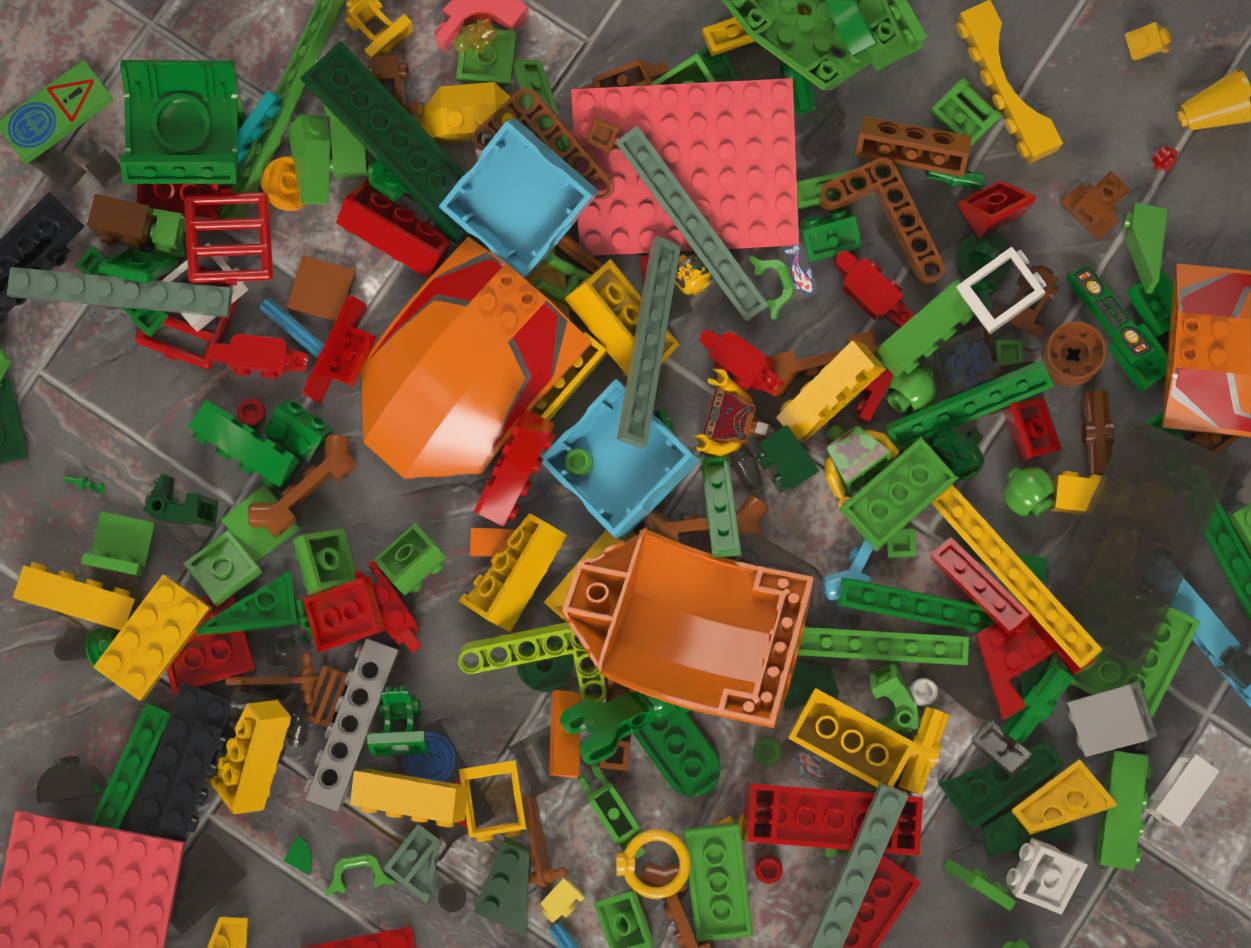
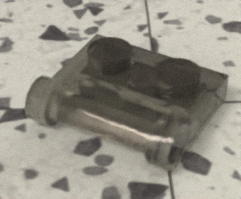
(541, 744)

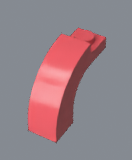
(459, 13)

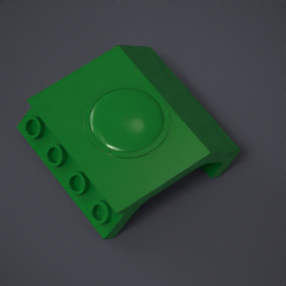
(180, 122)

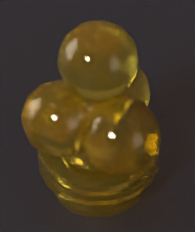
(476, 36)

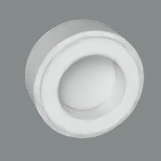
(924, 691)

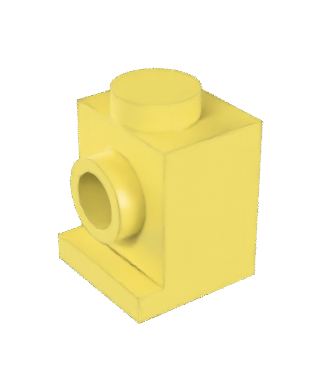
(561, 900)

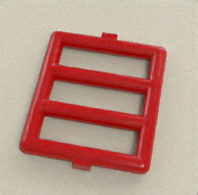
(263, 248)
(173, 352)

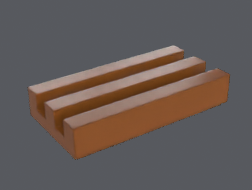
(316, 692)

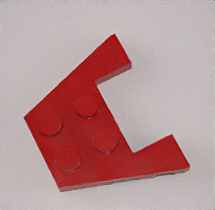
(1013, 654)

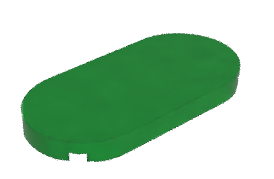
(681, 753)

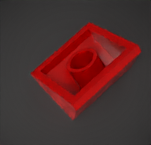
(995, 207)
(1031, 429)

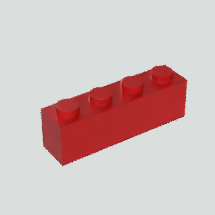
(393, 229)
(514, 467)

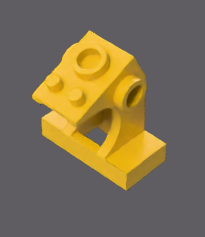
(392, 34)

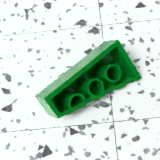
(245, 445)

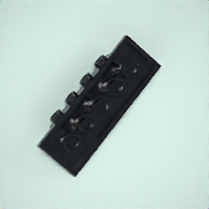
(36, 244)
(183, 764)

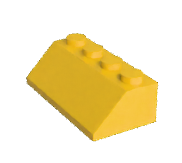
(611, 313)
(851, 740)

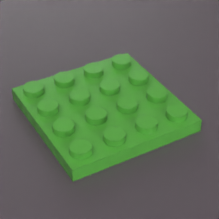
(1157, 669)

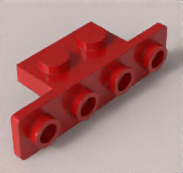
(342, 353)

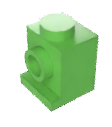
(167, 231)

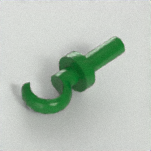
(83, 483)
(303, 620)

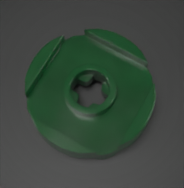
(546, 681)

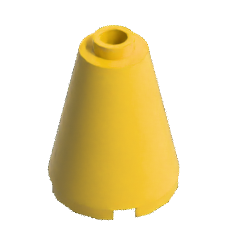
(1219, 104)

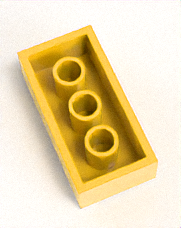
(153, 637)

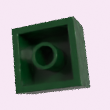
(786, 461)

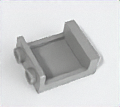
(1111, 719)

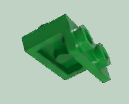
(1154, 307)
(1147, 370)
(297, 429)

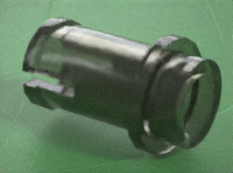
(297, 734)

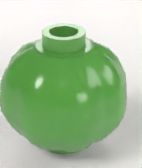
(912, 391)
(1029, 491)

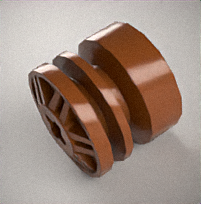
(1078, 339)

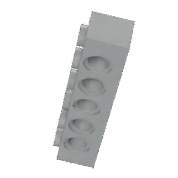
(316, 787)

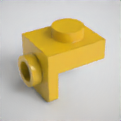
(1148, 41)

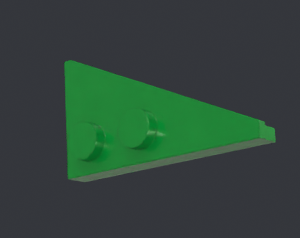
(265, 609)

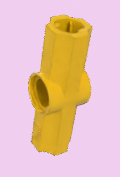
(925, 752)

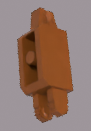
(631, 74)

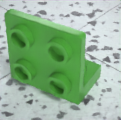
(912, 35)
(121, 544)

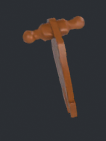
(306, 678)
(543, 870)

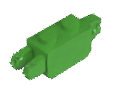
(612, 810)

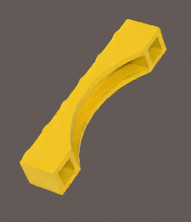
(1033, 131)

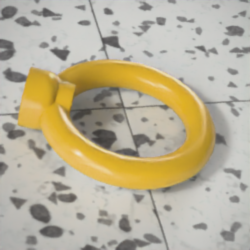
(626, 864)

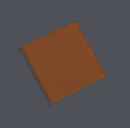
(320, 288)

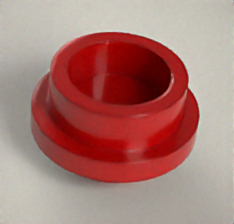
(1165, 159)
(768, 869)

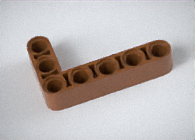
(550, 137)
(893, 212)

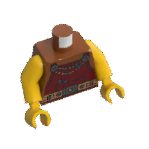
(728, 418)

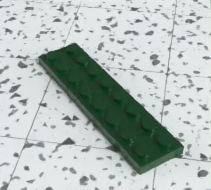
(386, 131)

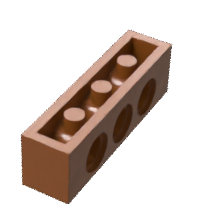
(913, 146)

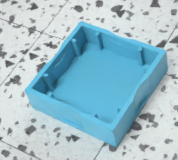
(519, 198)
(624, 478)

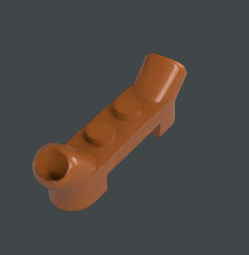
(788, 367)
(278, 516)
(747, 517)
(658, 876)

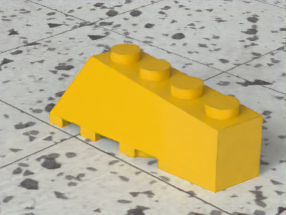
(515, 573)
(252, 757)

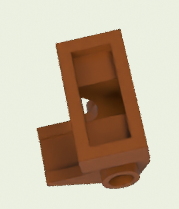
(1096, 204)

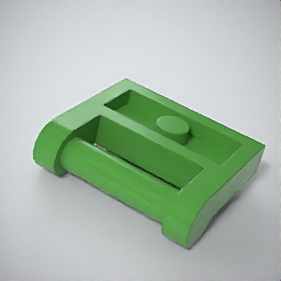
(960, 118)

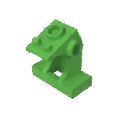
(889, 682)

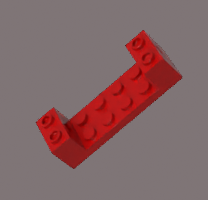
(821, 818)

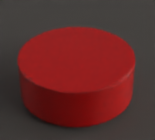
(251, 412)

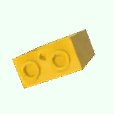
(510, 829)

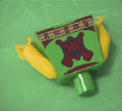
(856, 458)

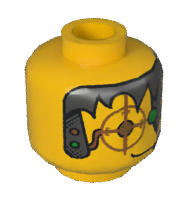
(692, 275)

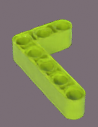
(541, 651)

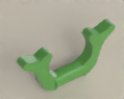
(786, 280)
(357, 861)

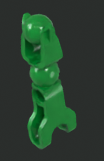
(612, 721)

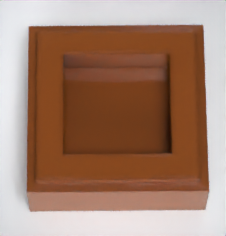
(602, 135)

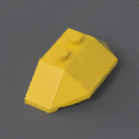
(460, 109)

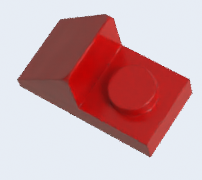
(875, 391)

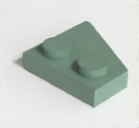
(416, 862)

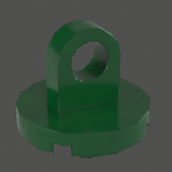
(976, 253)
(960, 452)

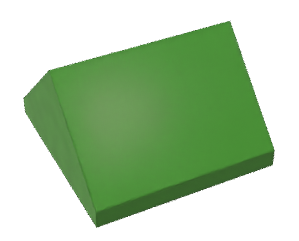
(624, 921)

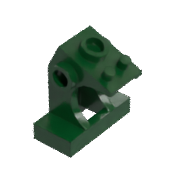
(196, 509)

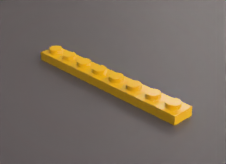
(1017, 577)

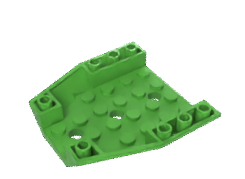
(808, 40)

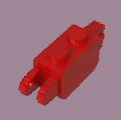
(872, 290)
(258, 355)
(743, 360)
(394, 612)

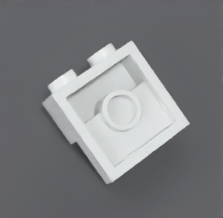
(1045, 875)

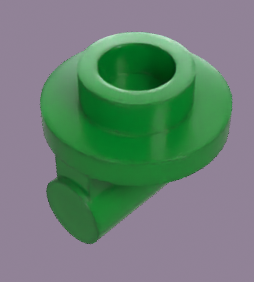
(982, 290)

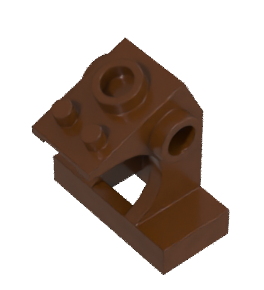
(392, 66)
(1026, 319)

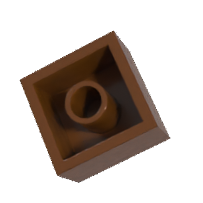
(121, 222)

